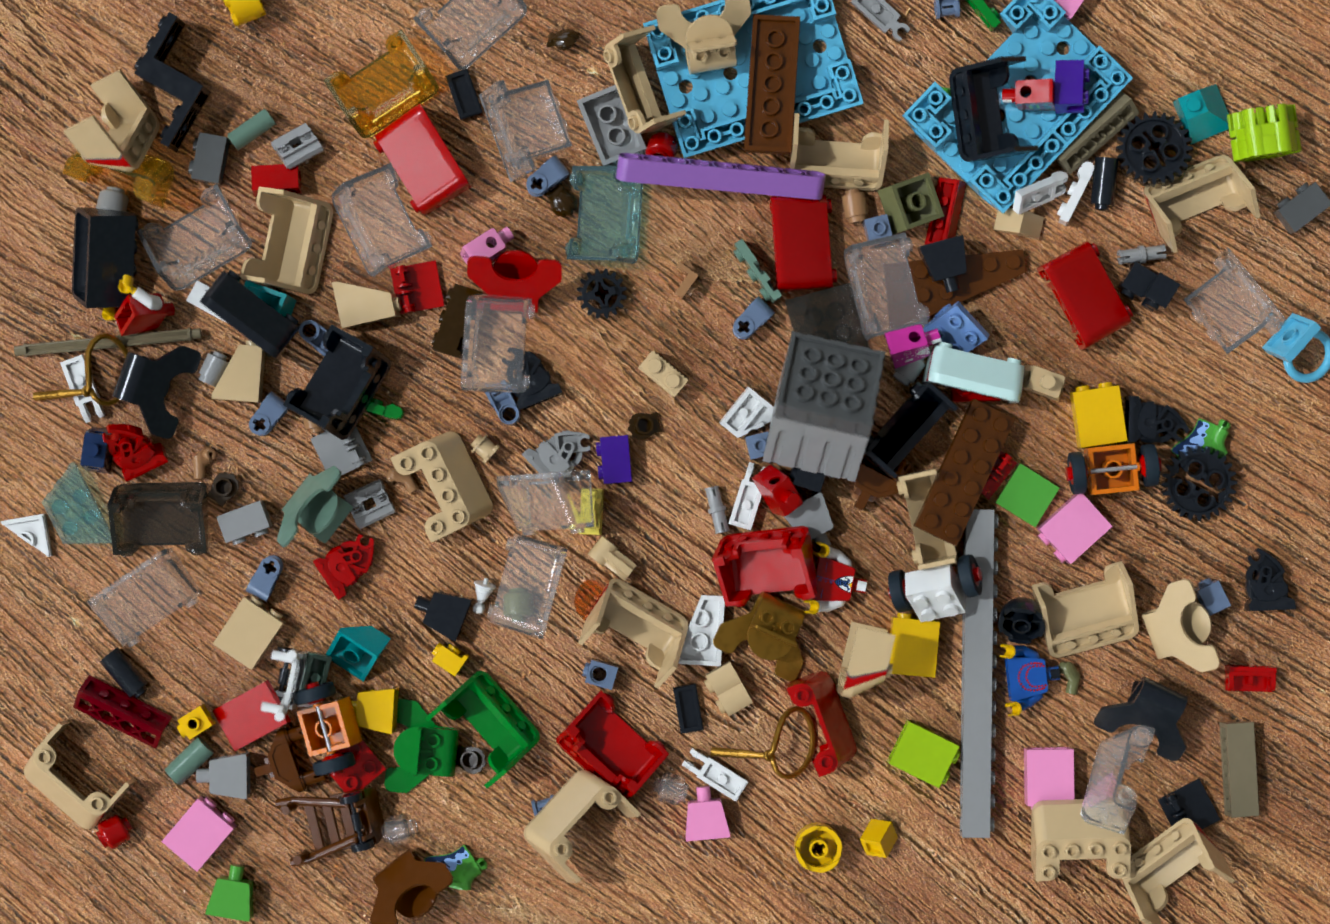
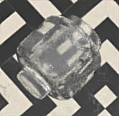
(670, 788)
(399, 829)

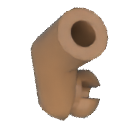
(202, 459)
(408, 480)

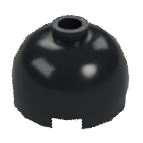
(1021, 620)

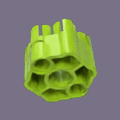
(1264, 133)

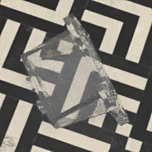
(524, 125)
(1233, 304)

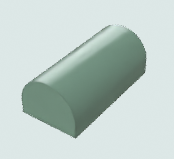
(251, 129)
(315, 668)
(189, 760)

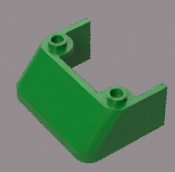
(495, 720)

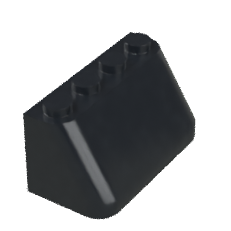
(102, 255)

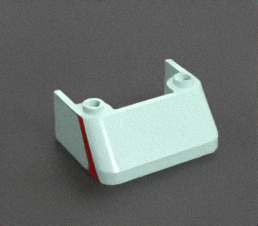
(974, 372)

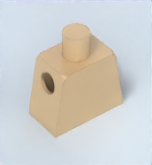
(1043, 382)

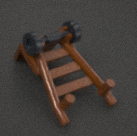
(367, 818)

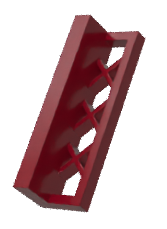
(122, 708)

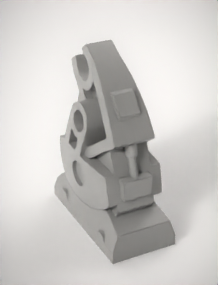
(556, 452)

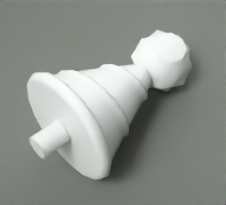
(483, 590)

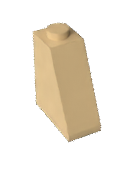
(364, 305)
(243, 375)

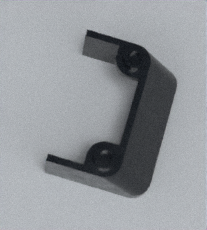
(978, 110)
(249, 314)
(907, 427)

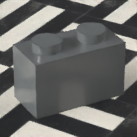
(209, 158)
(1302, 207)

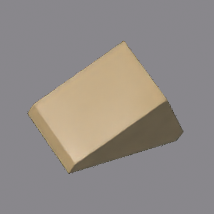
(1023, 225)

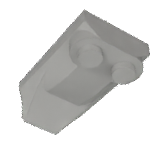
(609, 126)

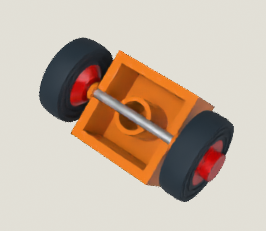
(1112, 469)
(327, 727)

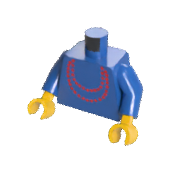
(1026, 677)

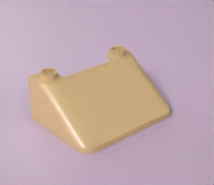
(1089, 614)

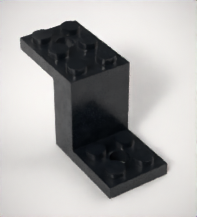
(155, 72)

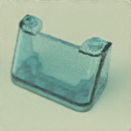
(606, 216)

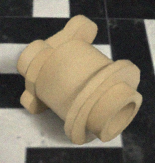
(484, 447)

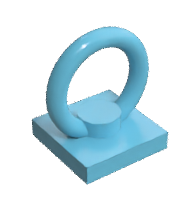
(1292, 340)

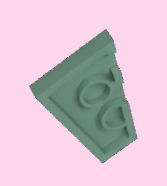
(755, 273)

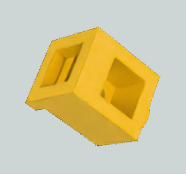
(449, 658)
(201, 716)

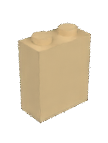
(249, 631)

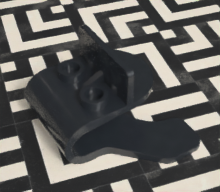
(148, 382)
(1150, 706)

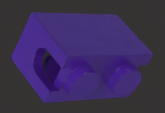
(1070, 86)
(615, 459)

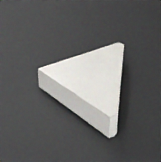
(32, 530)

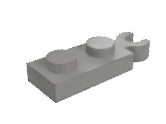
(881, 15)

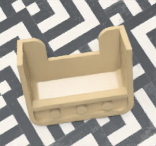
(293, 242)
(452, 481)
(1063, 835)

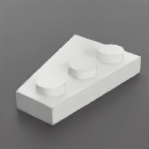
(698, 644)

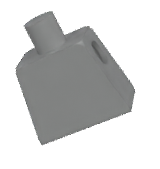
(815, 516)
(227, 775)

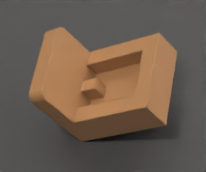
(687, 286)

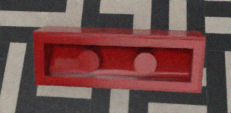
(950, 195)

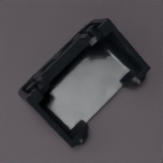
(341, 384)

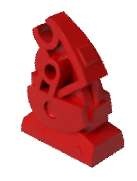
(135, 451)
(345, 568)

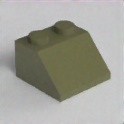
(911, 203)

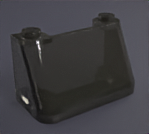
(159, 516)

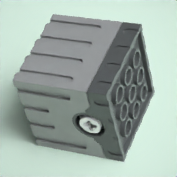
(824, 406)

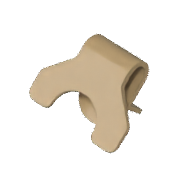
(709, 39)
(1181, 627)

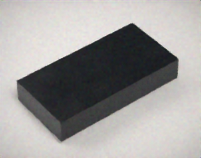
(464, 94)
(688, 708)

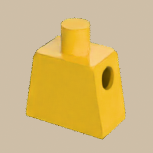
(377, 709)

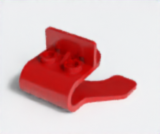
(515, 275)

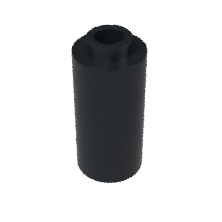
(1104, 183)
(124, 673)

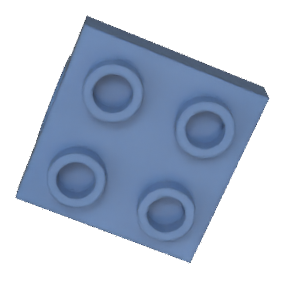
(958, 327)

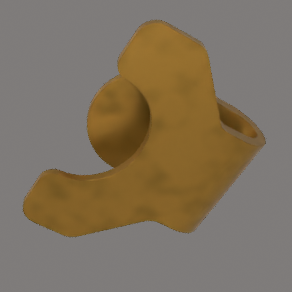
(770, 634)

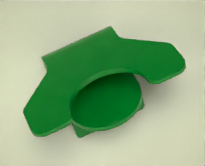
(420, 749)

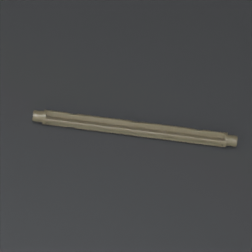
(130, 340)

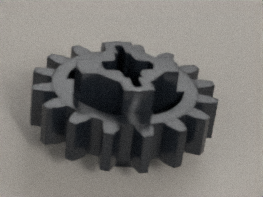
(590, 296)

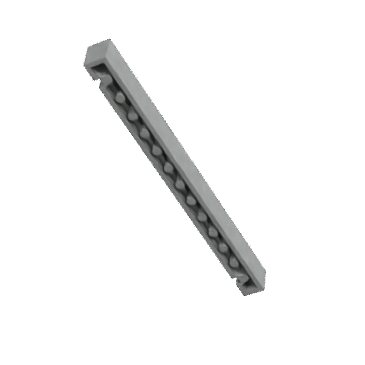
(978, 682)

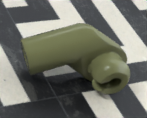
(1072, 675)

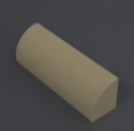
(1098, 132)
(1239, 769)

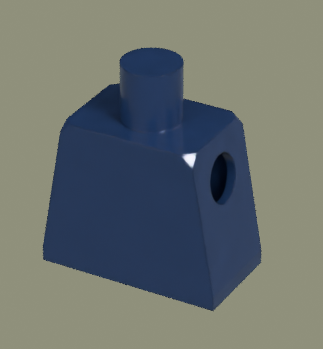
(95, 451)

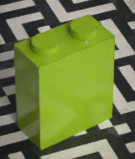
(924, 754)

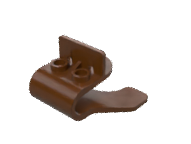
(408, 887)

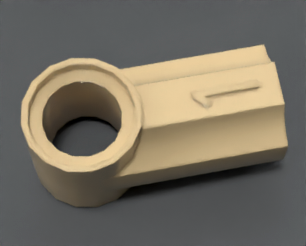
(608, 555)

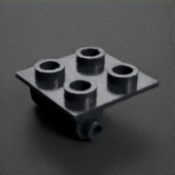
(1191, 803)

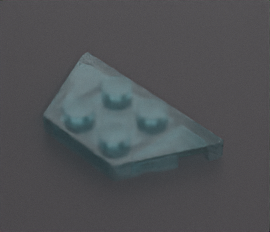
(75, 510)

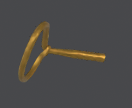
(87, 390)
(769, 755)

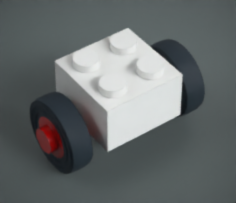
(936, 590)

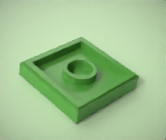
(1027, 495)

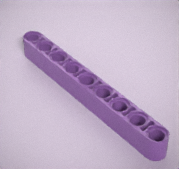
(720, 176)

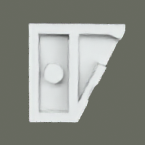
(747, 414)

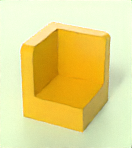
(878, 838)

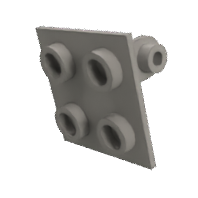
(343, 454)

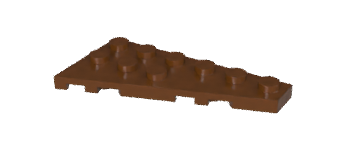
(982, 274)

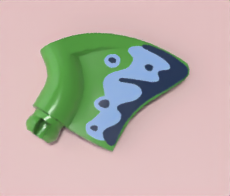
(1204, 435)
(462, 866)

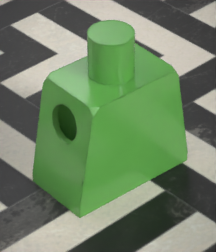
(232, 896)

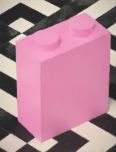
(1073, 528)
(1048, 774)
(199, 832)

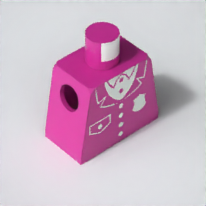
(910, 344)

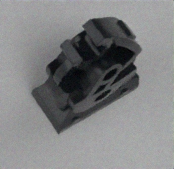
(540, 385)
(1148, 419)
(1267, 587)

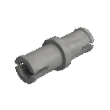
(1141, 254)
(717, 510)

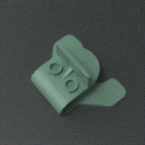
(315, 508)

